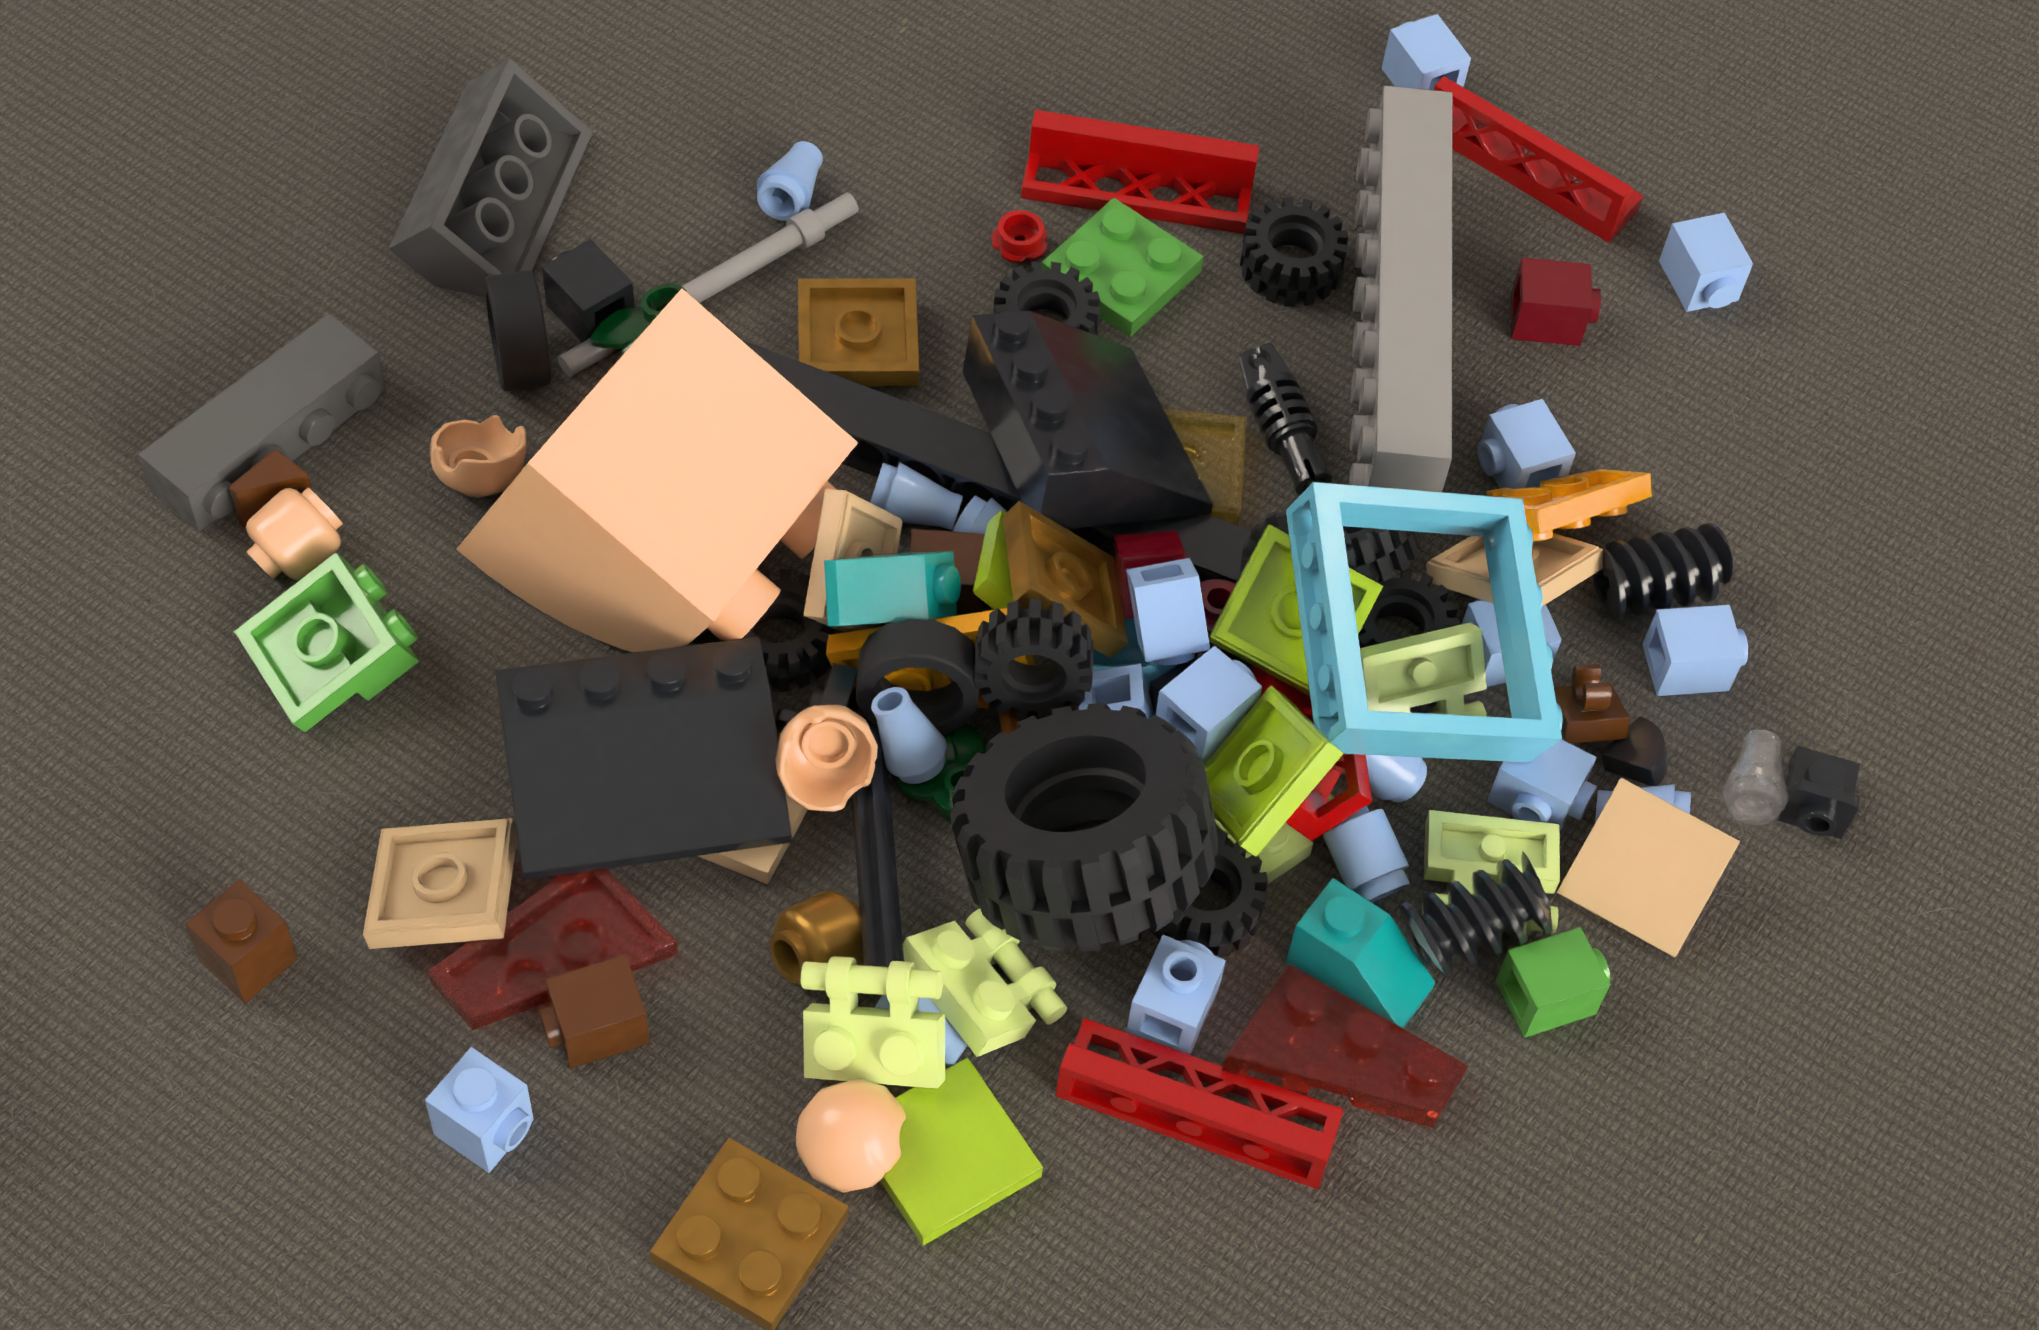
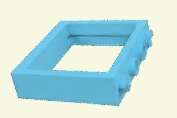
(1332, 635)

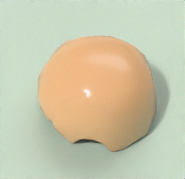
(478, 456)
(825, 757)
(850, 1135)

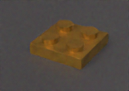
(860, 329)
(1066, 569)
(749, 1234)

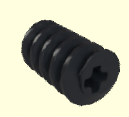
(1663, 568)
(1478, 915)

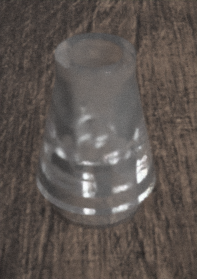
(1757, 781)

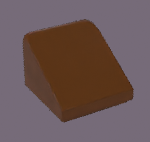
(264, 482)

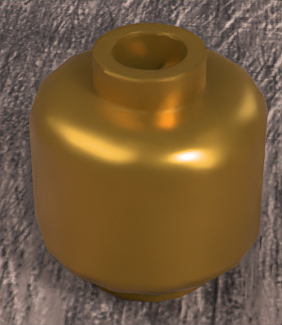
(815, 932)

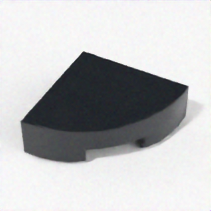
(1640, 755)

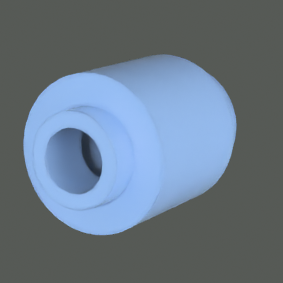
(1368, 854)

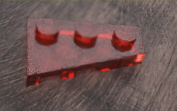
(553, 932)
(1337, 1045)

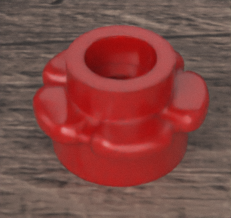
(1020, 237)

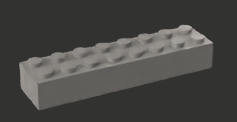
(1404, 294)

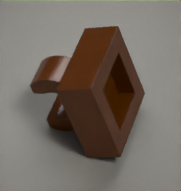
(1591, 708)

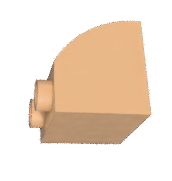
(666, 492)

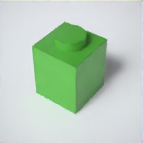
(1553, 981)

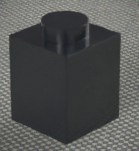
(585, 288)

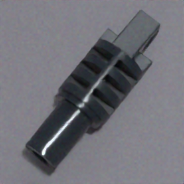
(1283, 415)

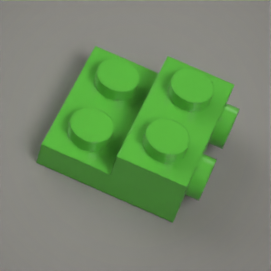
(328, 641)

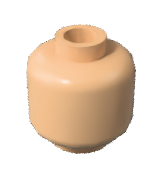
(293, 534)

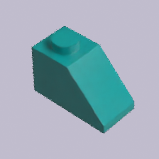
(891, 587)
(1360, 954)

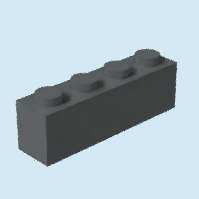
(278, 405)

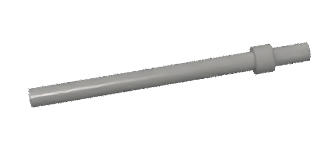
(800, 231)

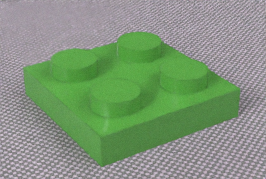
(1129, 263)

